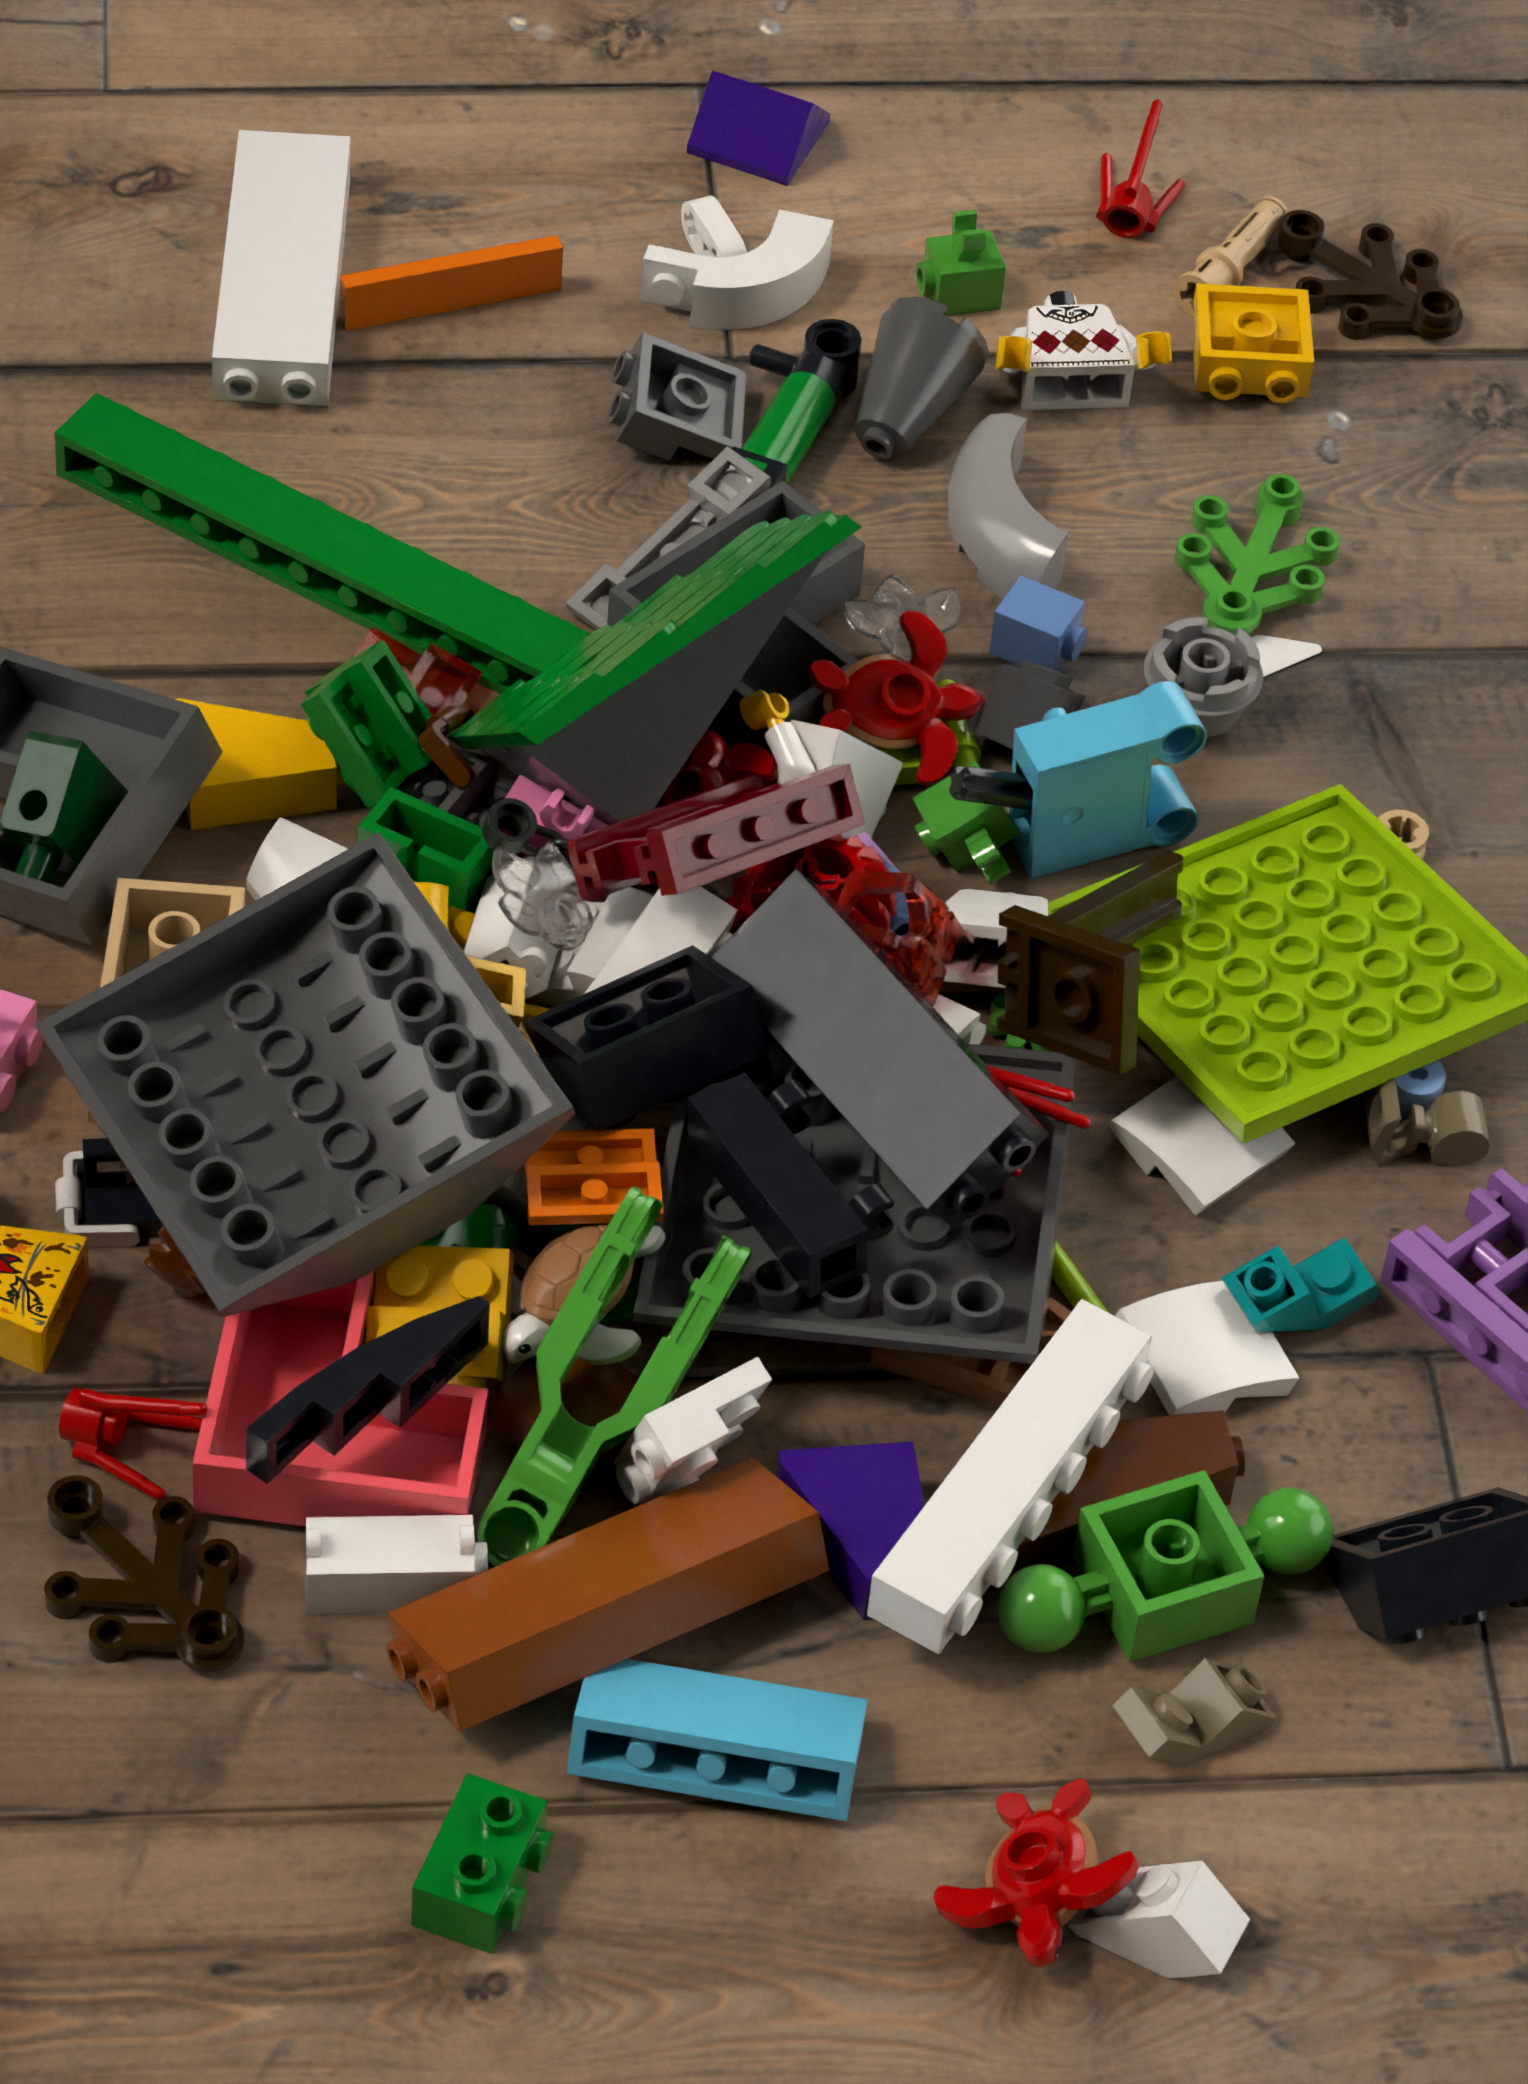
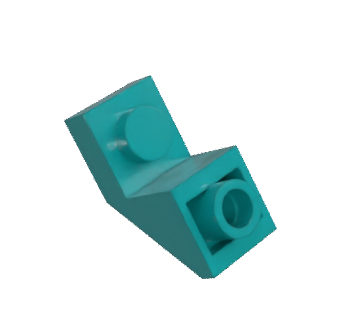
(1304, 1295)

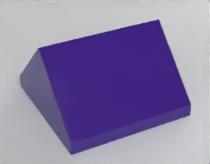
(755, 128)

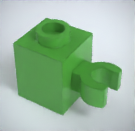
(963, 268)
(965, 830)

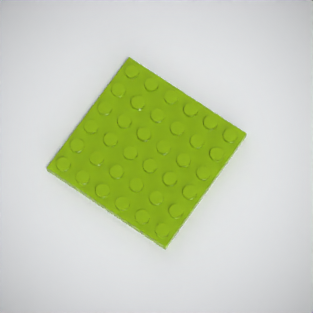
(1315, 965)

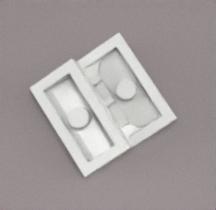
(1192, 1146)
(1207, 1350)

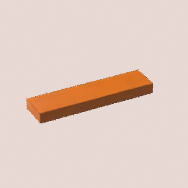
(450, 282)

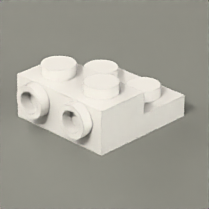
(683, 1436)

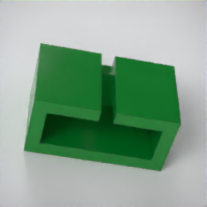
(432, 845)

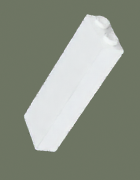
(281, 269)

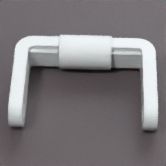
(69, 1206)

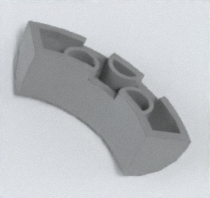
(993, 517)

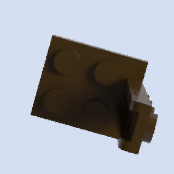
(1074, 972)

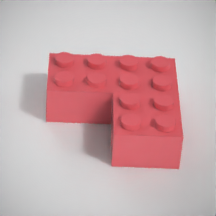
(382, 1471)

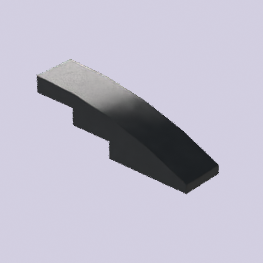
(382, 1377)

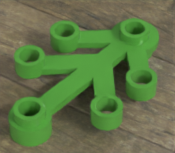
(1237, 605)

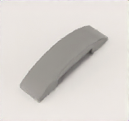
(714, 493)

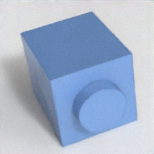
(1038, 626)

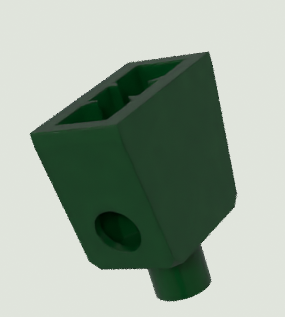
(57, 804)

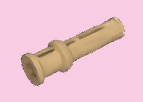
(1226, 262)

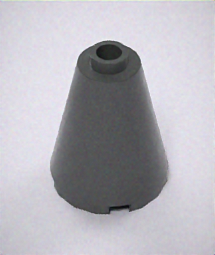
(915, 374)

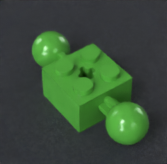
(1165, 1567)

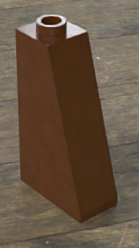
(1135, 1458)

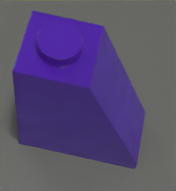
(863, 1504)

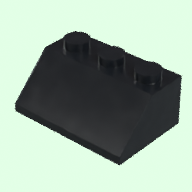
(649, 1037)
(1434, 1565)

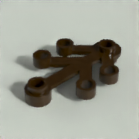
(1429, 312)
(145, 1584)

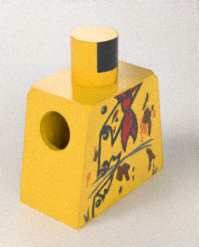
(38, 1291)

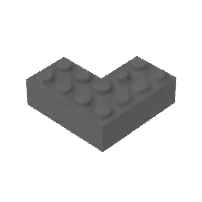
(795, 642)
(146, 741)

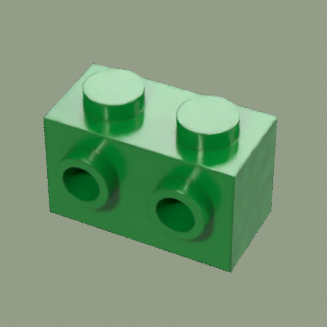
(480, 1864)

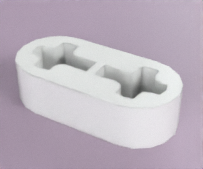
(710, 229)

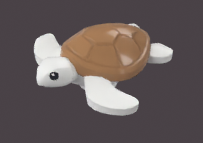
(548, 1284)

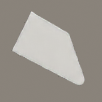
(1280, 652)

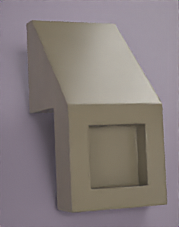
(1200, 1716)

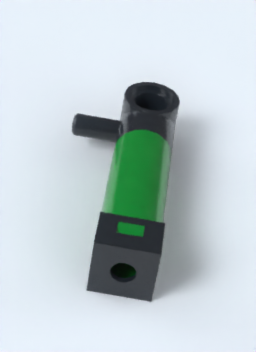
(806, 397)

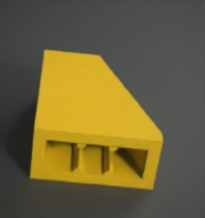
(266, 769)

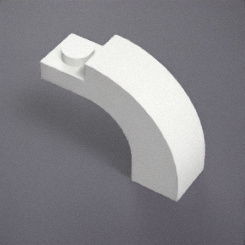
(746, 287)

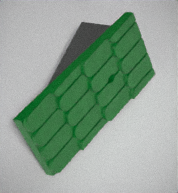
(639, 695)

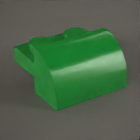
(370, 721)

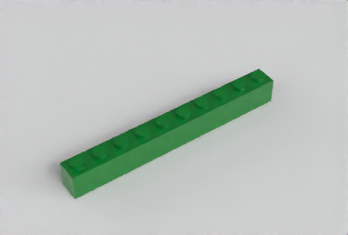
(306, 544)

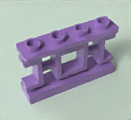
(1478, 1318)

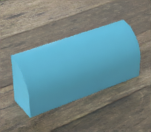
(718, 1737)

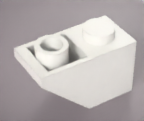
(1168, 1921)

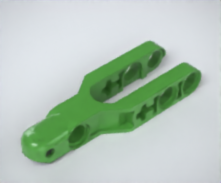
(558, 1448)

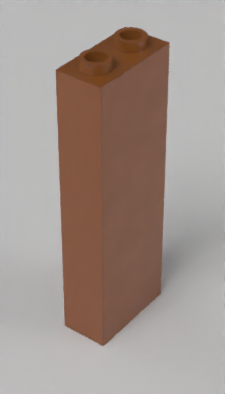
(606, 1593)

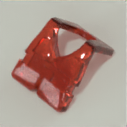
(931, 932)

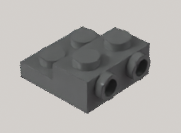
(676, 400)

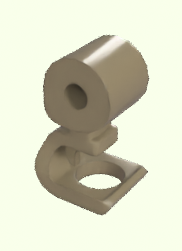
(1450, 1127)

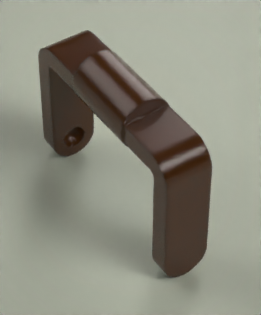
(441, 750)

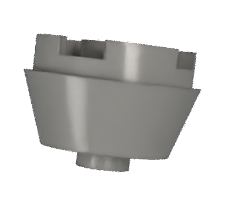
(1211, 666)

